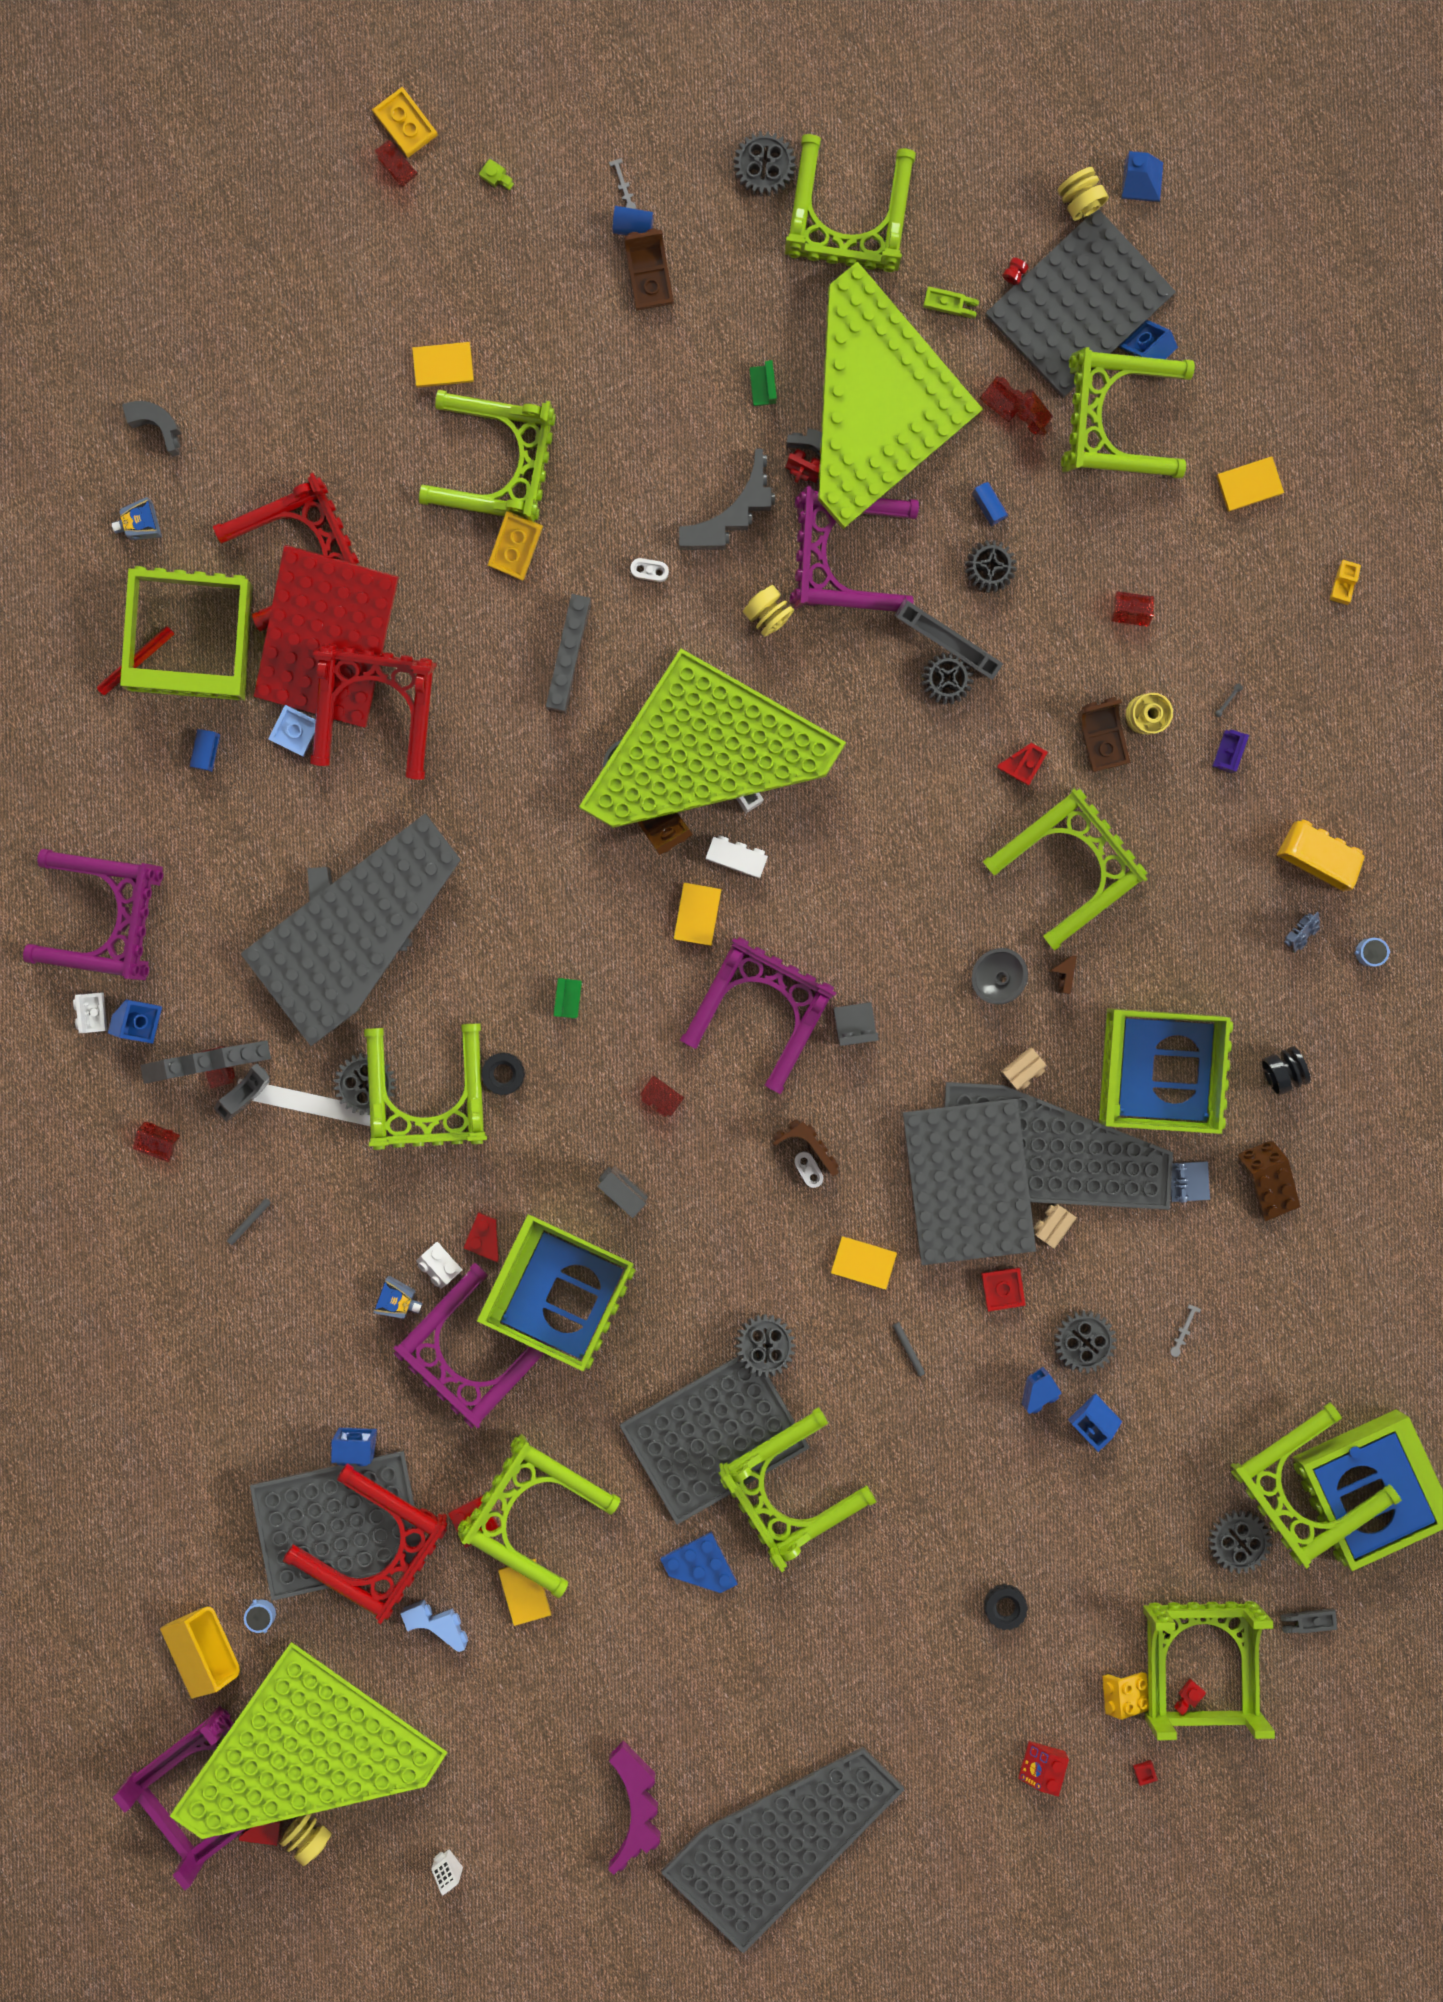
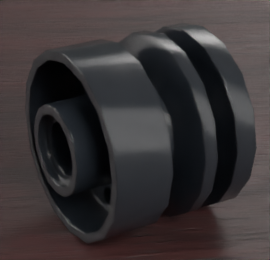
(1286, 1071)

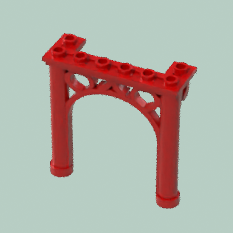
(302, 495)
(327, 696)
(371, 1600)

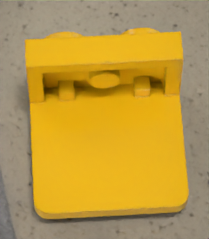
(1126, 1695)

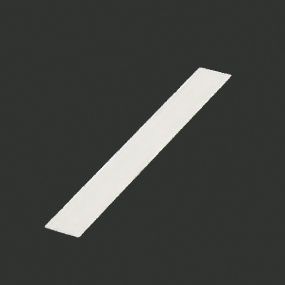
(310, 1104)

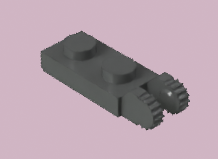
(1310, 1621)

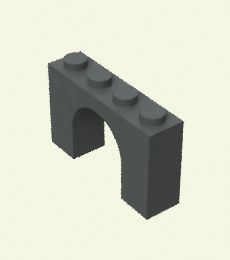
(622, 1190)

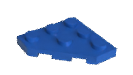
(700, 1564)

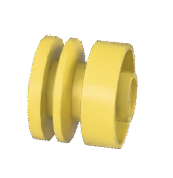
(1081, 191)
(765, 607)
(1160, 713)
(305, 1838)

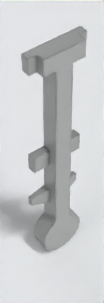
(627, 196)
(1175, 1351)

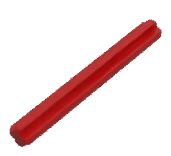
(139, 657)

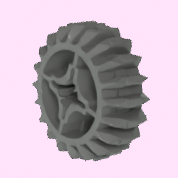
(987, 582)
(953, 685)

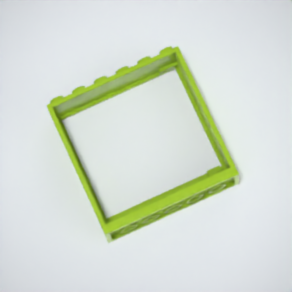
(181, 682)

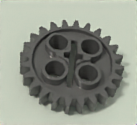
(781, 165)
(351, 1095)
(748, 1345)
(1074, 1354)
(1226, 1552)

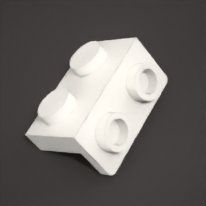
(90, 1013)
(438, 1265)

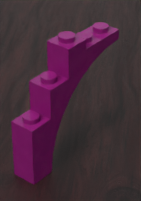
(637, 1779)

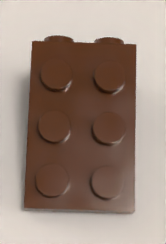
(648, 269)
(1103, 735)
(665, 831)
(801, 1130)
(1271, 1179)

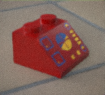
(1044, 1768)

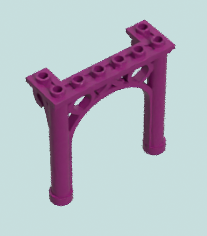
(844, 597)
(141, 878)
(802, 1028)
(435, 1320)

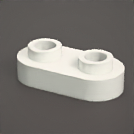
(650, 568)
(808, 1169)

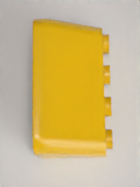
(1322, 855)
(201, 1652)

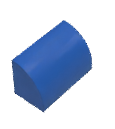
(631, 220)
(989, 503)
(204, 750)

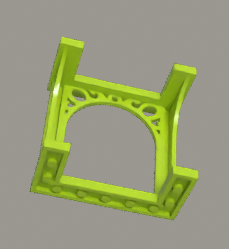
(1252, 1621)

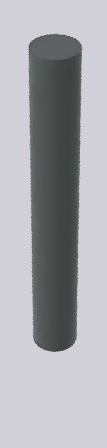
(249, 1221)
(908, 1348)

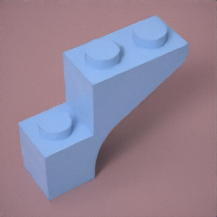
(444, 1625)

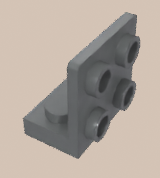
(855, 1024)

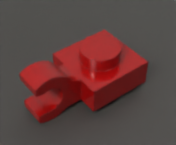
(1191, 1694)

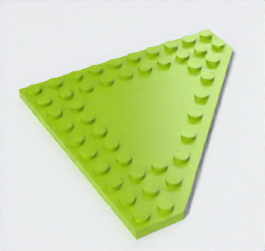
(882, 398)
(705, 744)
(303, 1750)

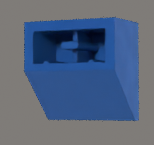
(1039, 1390)
(1096, 1422)

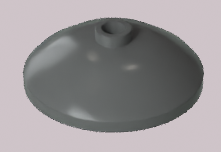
(991, 969)

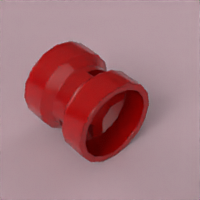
(1014, 272)

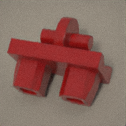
(801, 468)

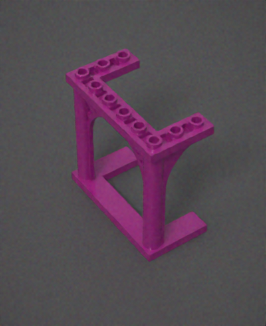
(137, 1784)

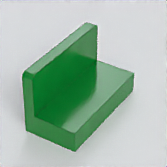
(763, 384)
(567, 998)

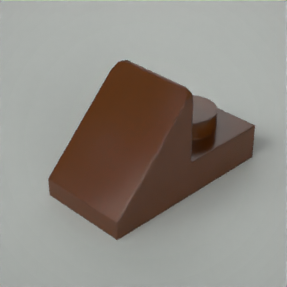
(1066, 968)

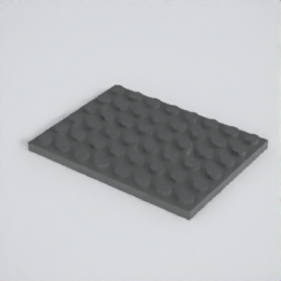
(1080, 296)
(969, 1181)
(707, 1425)
(330, 1523)

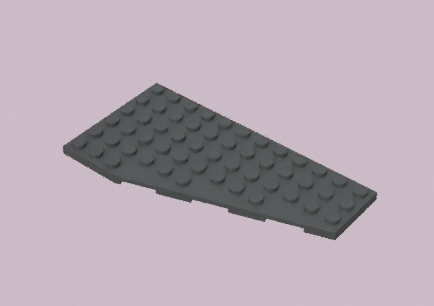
(345, 938)
(1076, 1157)
(768, 1853)

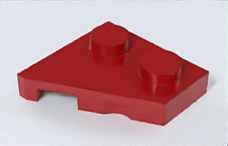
(1024, 763)
(483, 1237)

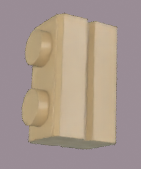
(1023, 1069)
(1054, 1225)

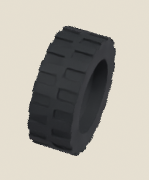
(503, 1088)
(1005, 1622)

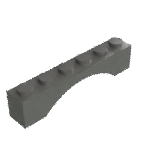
(948, 639)
(568, 653)

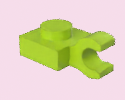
(495, 174)

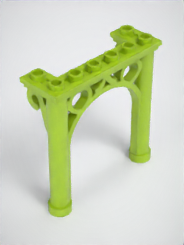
(815, 251)
(1082, 363)
(530, 415)
(1044, 827)
(379, 1096)
(469, 1529)
(1337, 1529)
(788, 1544)

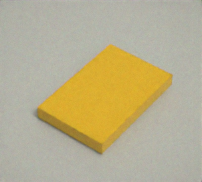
(404, 122)
(443, 364)
(1250, 484)
(515, 545)
(697, 914)
(863, 1262)
(524, 1597)

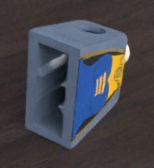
(138, 521)
(396, 1299)

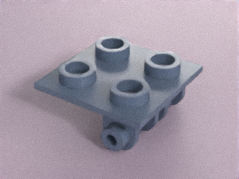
(1299, 940)
(1190, 1182)

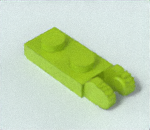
(949, 302)

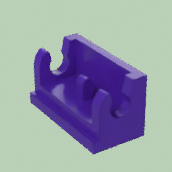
(1230, 751)

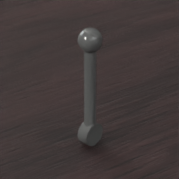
(1238, 687)

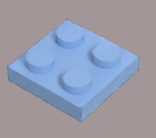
(293, 730)

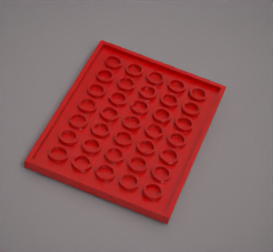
(316, 605)

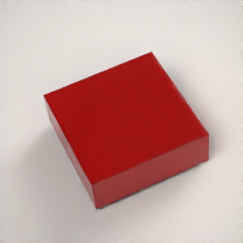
(1145, 1773)

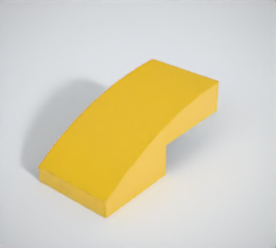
(1344, 582)

